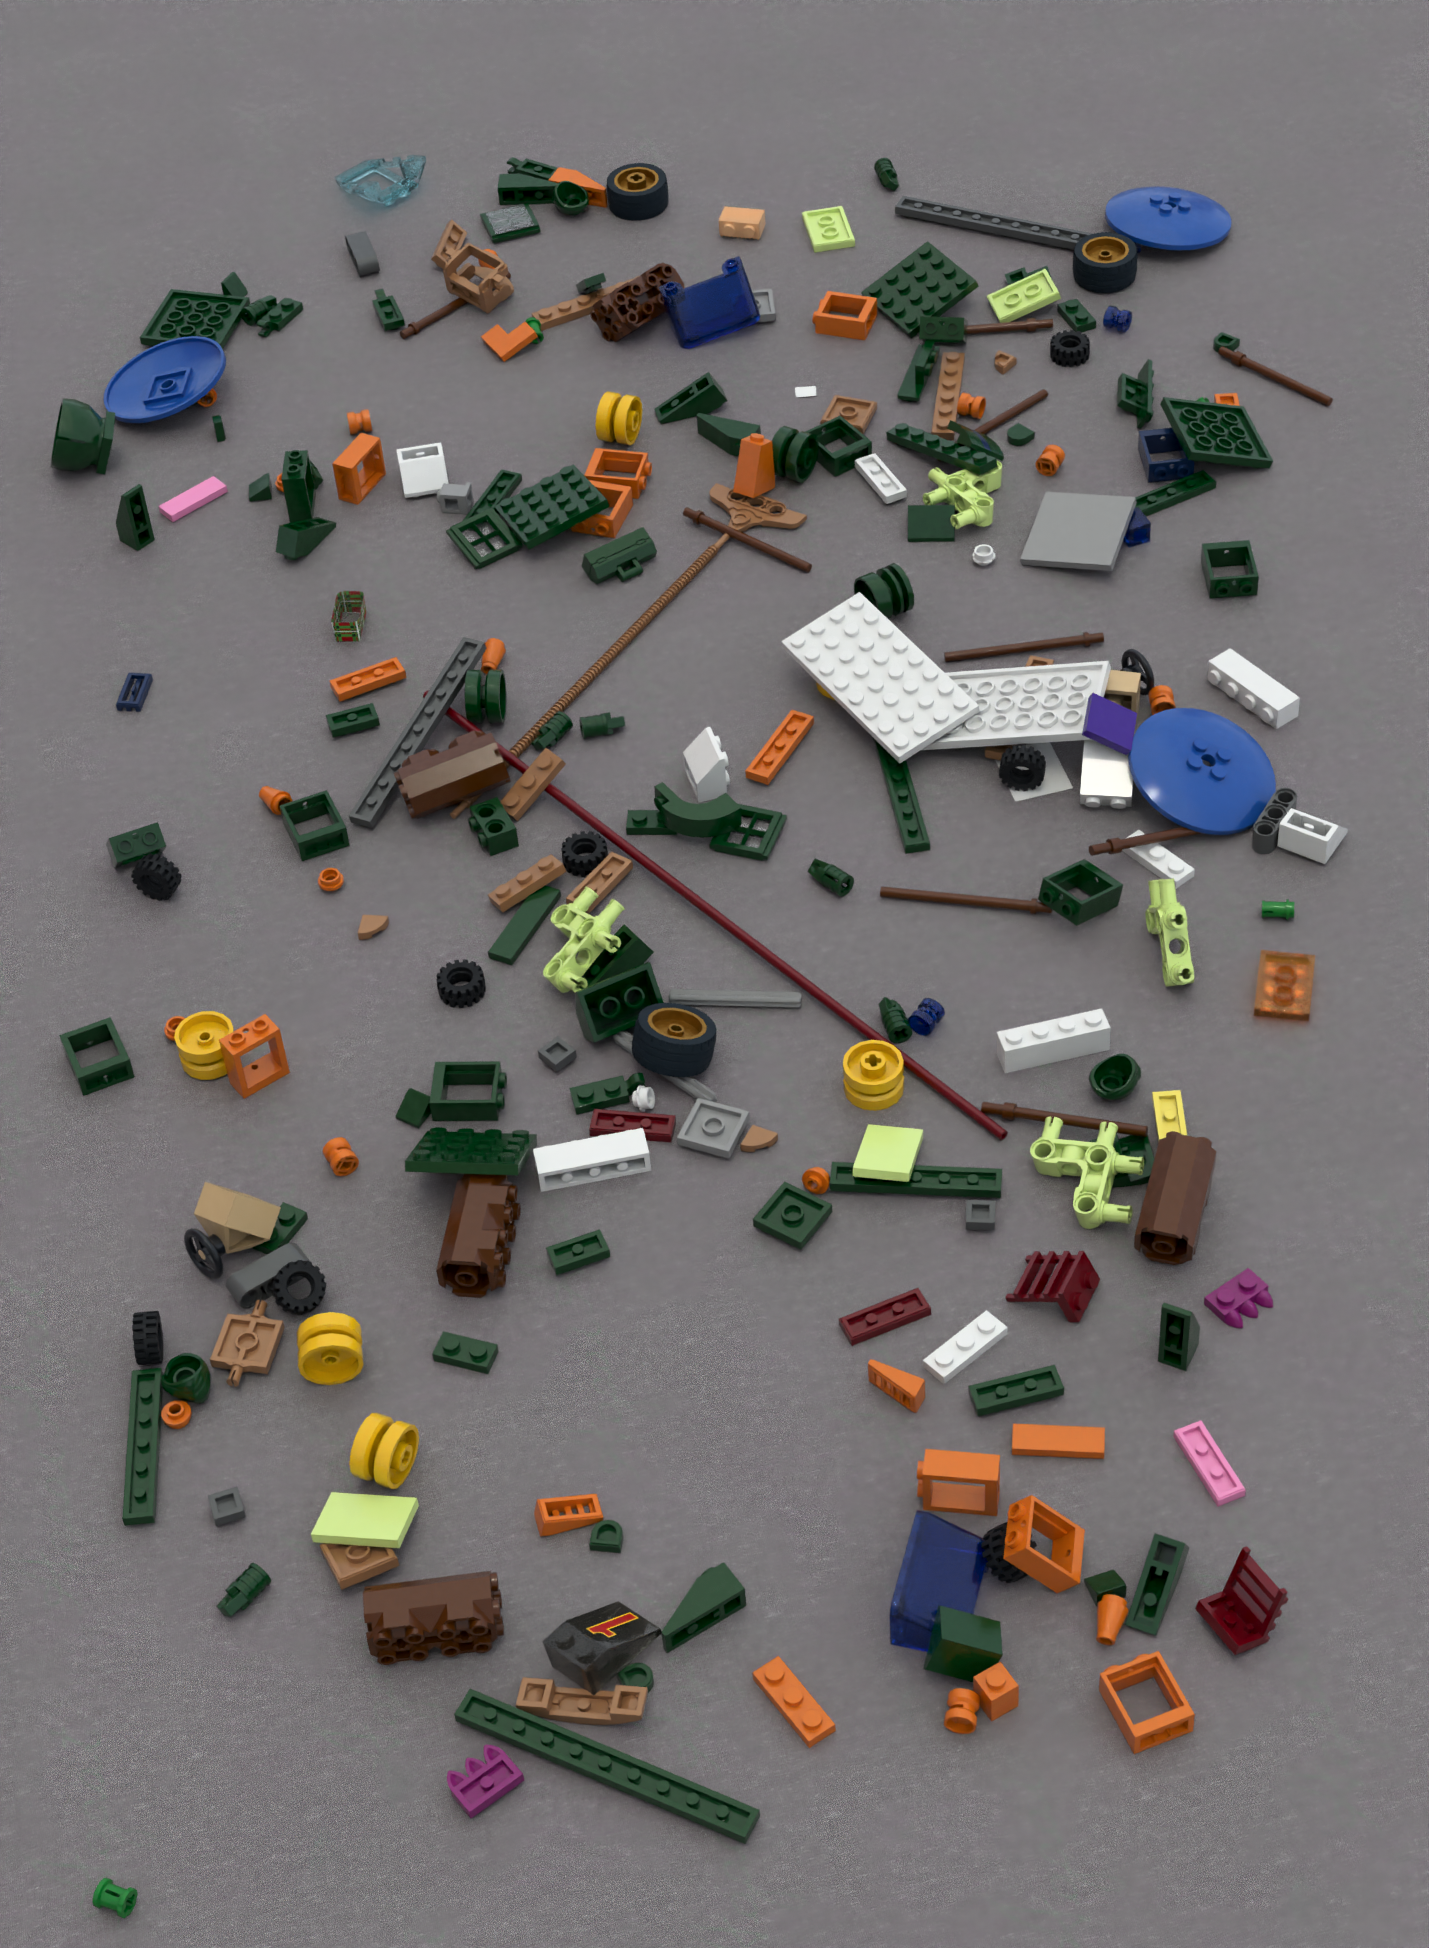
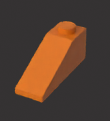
(595, 191)

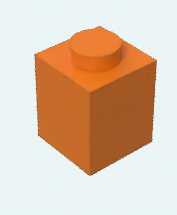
(996, 1690)

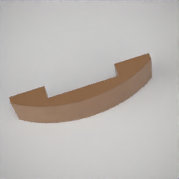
(580, 1706)

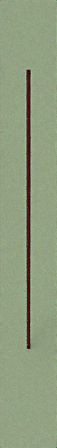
(743, 936)

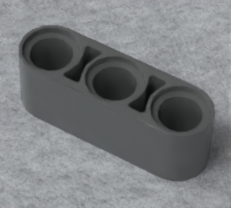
(362, 253)
(1267, 825)
(256, 1279)

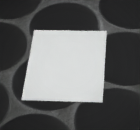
(1054, 778)

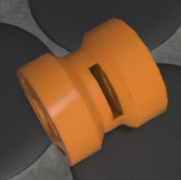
(971, 405)
(359, 421)
(1050, 460)
(1161, 699)
(340, 1156)
(961, 1712)

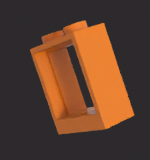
(845, 326)
(621, 462)
(353, 485)
(619, 499)
(262, 1071)
(959, 1467)
(1068, 1538)
(1156, 1729)

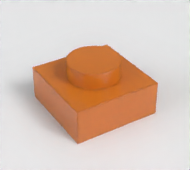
(1227, 398)

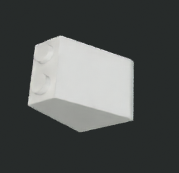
(1105, 777)

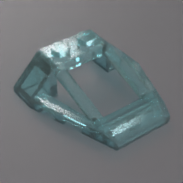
(411, 169)

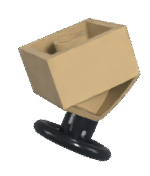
(1124, 685)
(232, 1223)

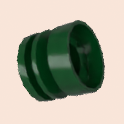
(887, 590)

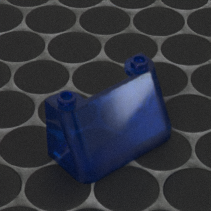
(710, 306)
(938, 1568)

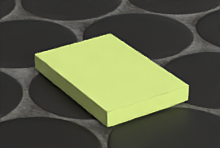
(828, 229)
(1023, 296)
(888, 1153)
(365, 1520)

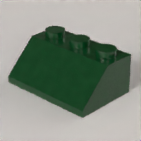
(616, 1002)

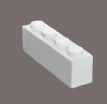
(1253, 688)
(1053, 1040)
(592, 1159)

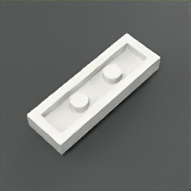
(880, 478)
(1161, 861)
(965, 1347)

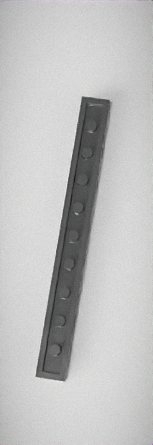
(989, 222)
(417, 731)

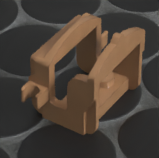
(480, 295)

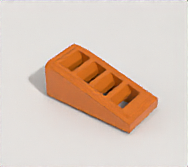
(899, 1385)
(569, 1521)

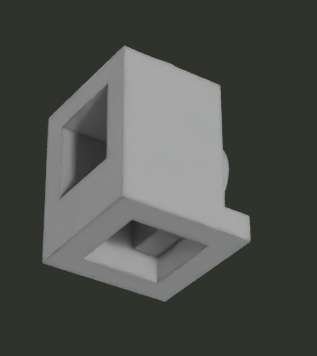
(455, 498)

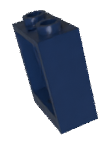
(1150, 442)

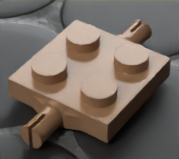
(247, 1343)

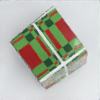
(352, 603)

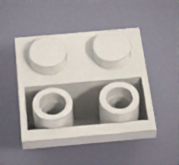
(422, 469)
(706, 766)
(1309, 835)

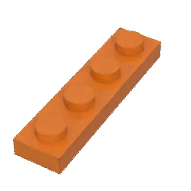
(779, 747)

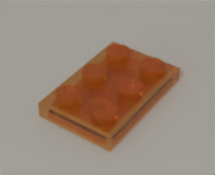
(1284, 985)

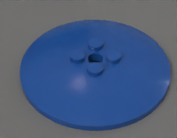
(1168, 218)
(165, 379)
(1196, 796)

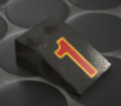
(599, 1644)

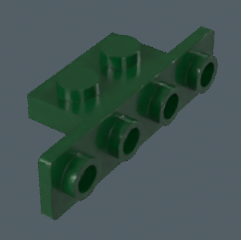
(919, 371)
(1136, 394)

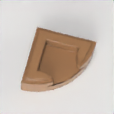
(1004, 362)
(372, 924)
(758, 1138)

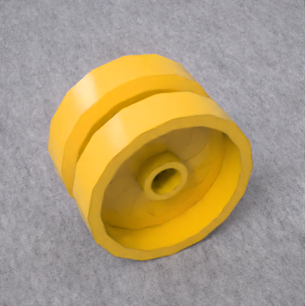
(618, 418)
(199, 1044)
(873, 1075)
(329, 1348)
(384, 1450)

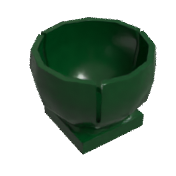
(82, 437)

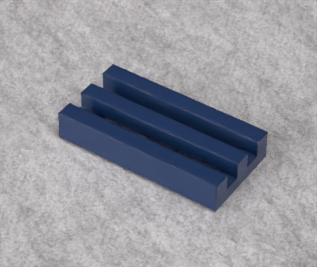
(138, 694)

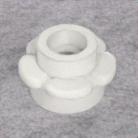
(983, 555)
(643, 1098)

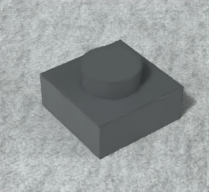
(557, 1054)
(980, 1214)
(226, 1506)

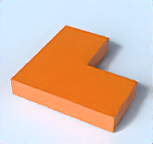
(505, 344)

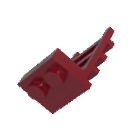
(1069, 1285)
(1245, 1607)

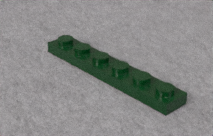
(941, 449)
(923, 1181)
(143, 1447)

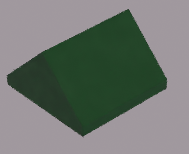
(930, 523)
(963, 1644)

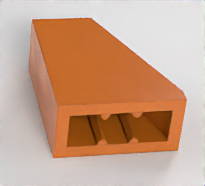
(755, 466)

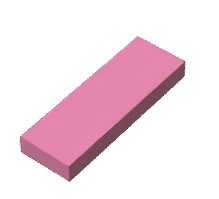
(193, 499)
(1209, 1463)

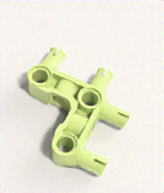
(967, 493)
(1169, 920)
(586, 935)
(1082, 1160)

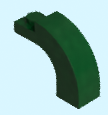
(697, 819)

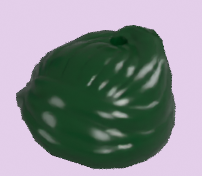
(570, 198)
(1115, 1077)
(187, 1378)

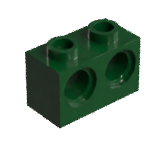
(493, 826)

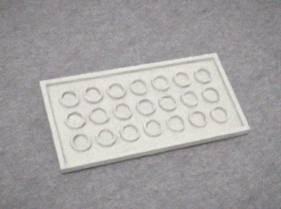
(880, 677)
(1026, 704)

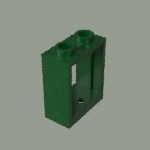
(951, 332)
(843, 459)
(298, 485)
(1230, 586)
(320, 840)
(131, 848)
(1083, 874)
(467, 1074)
(92, 1077)

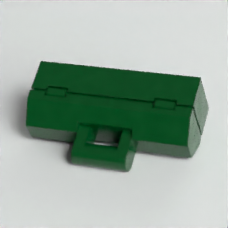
(618, 555)

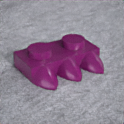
(1239, 1297)
(485, 1781)

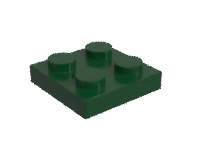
(792, 1215)

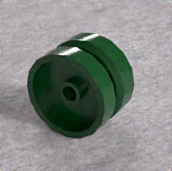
(794, 453)
(485, 696)

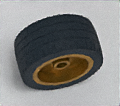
(637, 191)
(1105, 262)
(674, 1040)

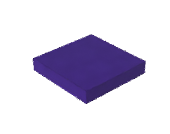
(1109, 724)

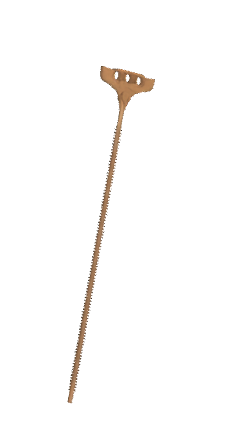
(742, 518)

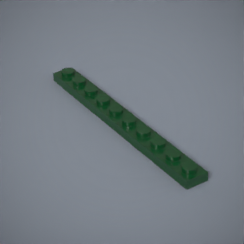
(608, 1766)

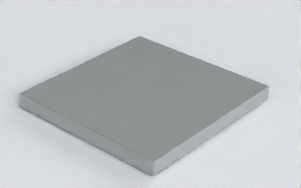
(1078, 531)

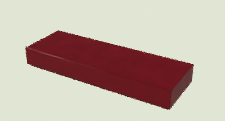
(656, 1126)
(884, 1316)

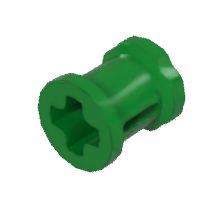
(114, 1897)

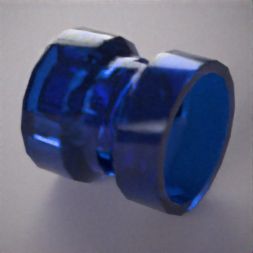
(1116, 318)
(926, 1016)

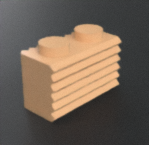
(742, 222)

